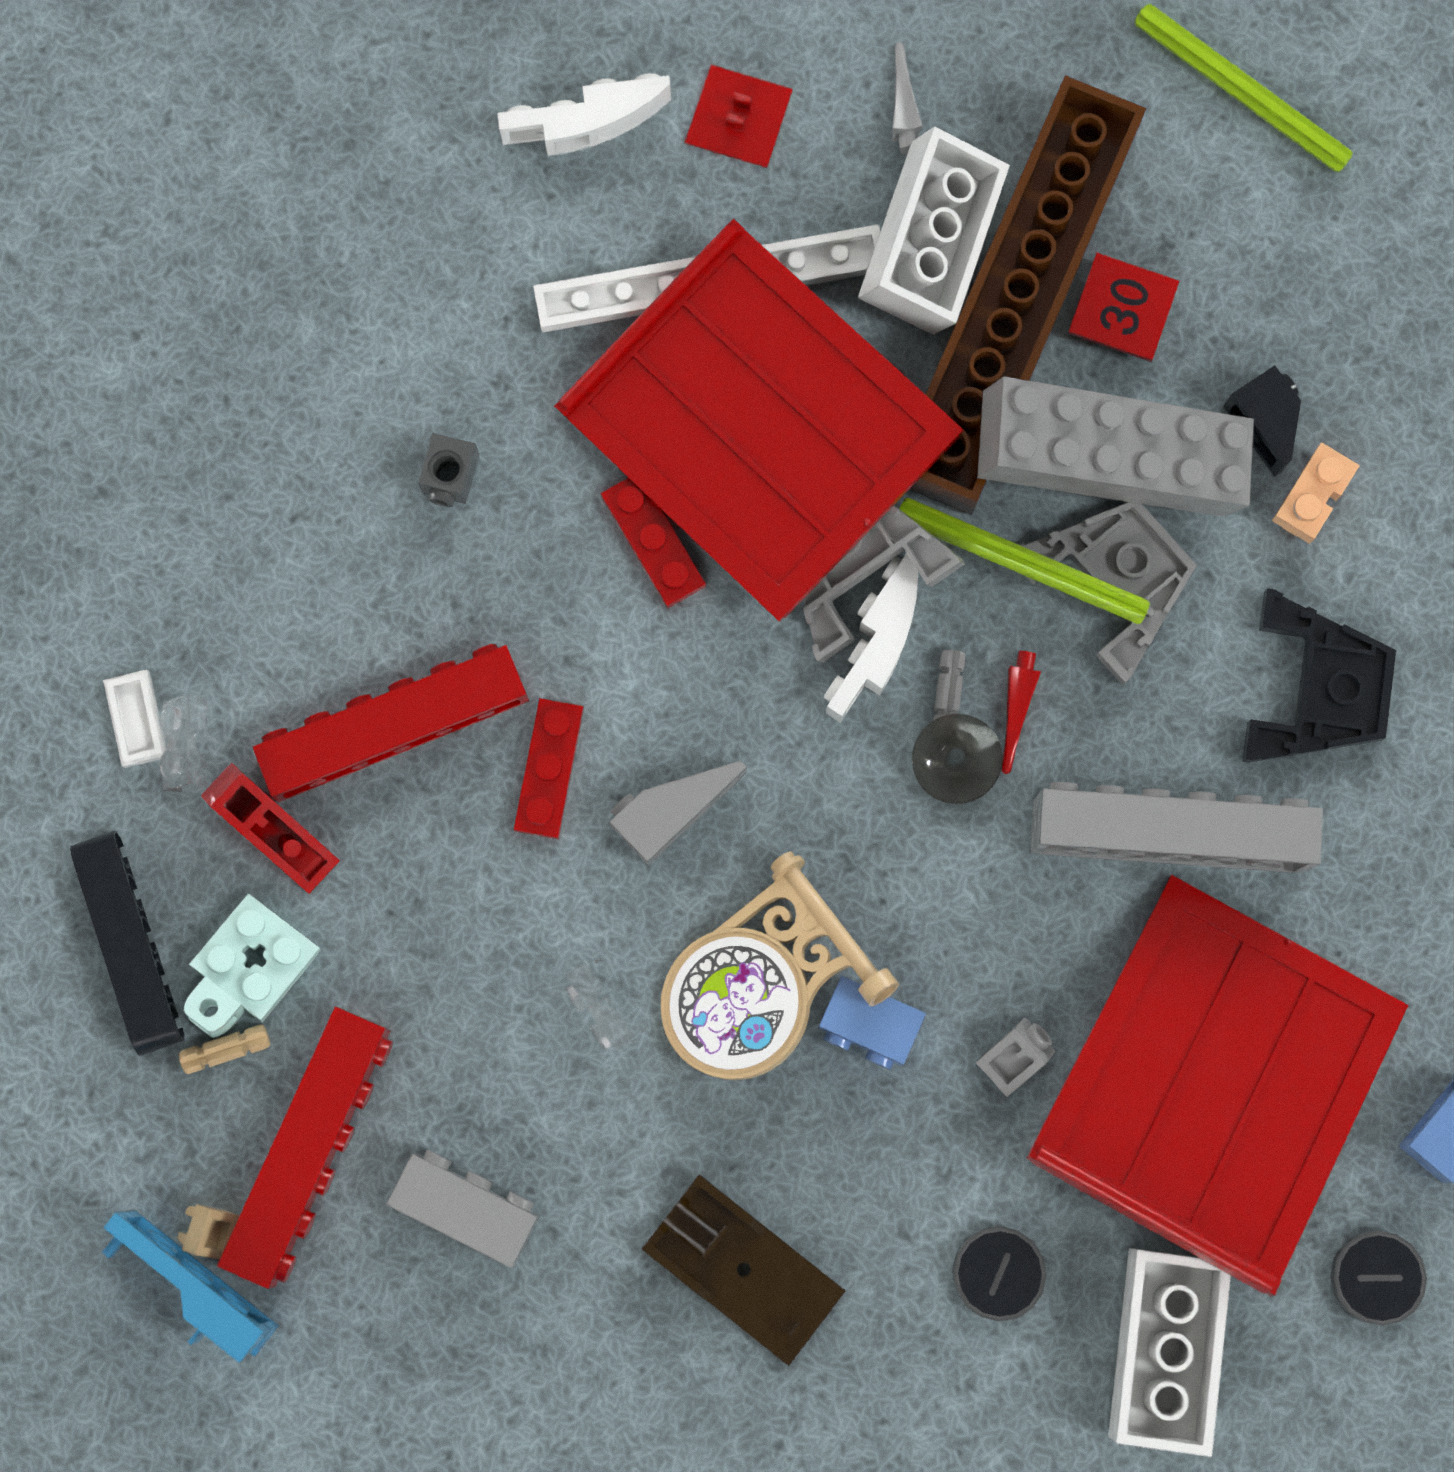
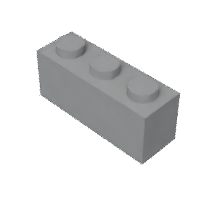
(464, 1207)

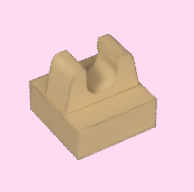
(207, 1231)

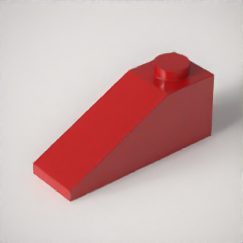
(269, 828)

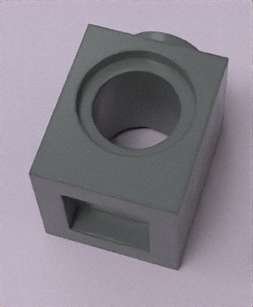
(444, 452)

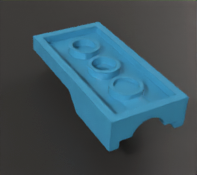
(206, 1299)

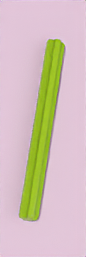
(1243, 88)
(1027, 562)

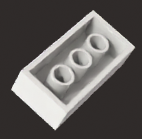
(934, 231)
(1169, 1353)

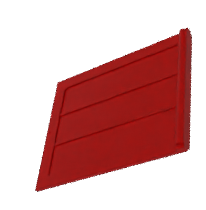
(758, 420)
(1218, 1085)

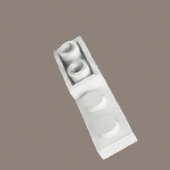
(606, 113)
(887, 623)

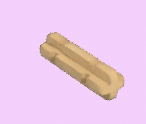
(224, 1049)

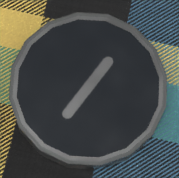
(999, 1273)
(1378, 1277)

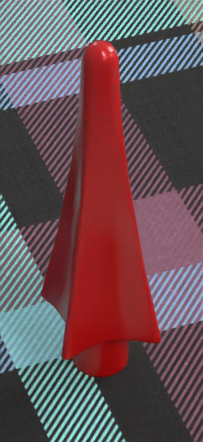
(1021, 687)

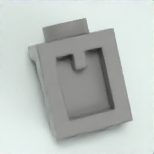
(1017, 1056)

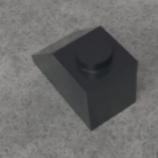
(1275, 408)

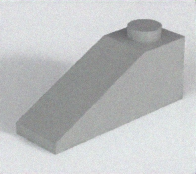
(666, 811)

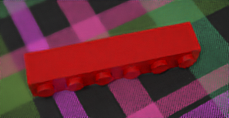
(390, 722)
(304, 1149)

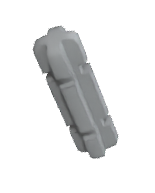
(949, 683)

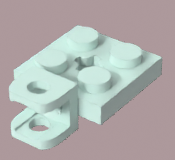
(236, 987)

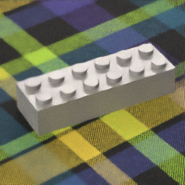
(1115, 447)
(1176, 829)

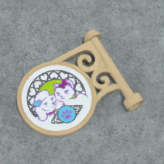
(742, 997)

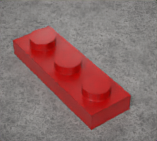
(653, 542)
(548, 769)

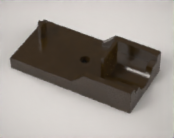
(779, 1298)

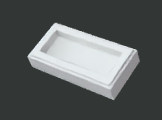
(135, 718)

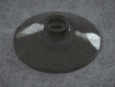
(970, 777)

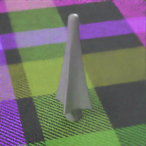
(906, 115)

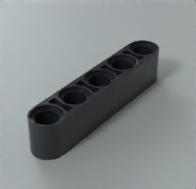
(125, 945)

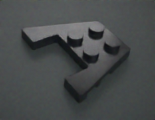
(1340, 690)

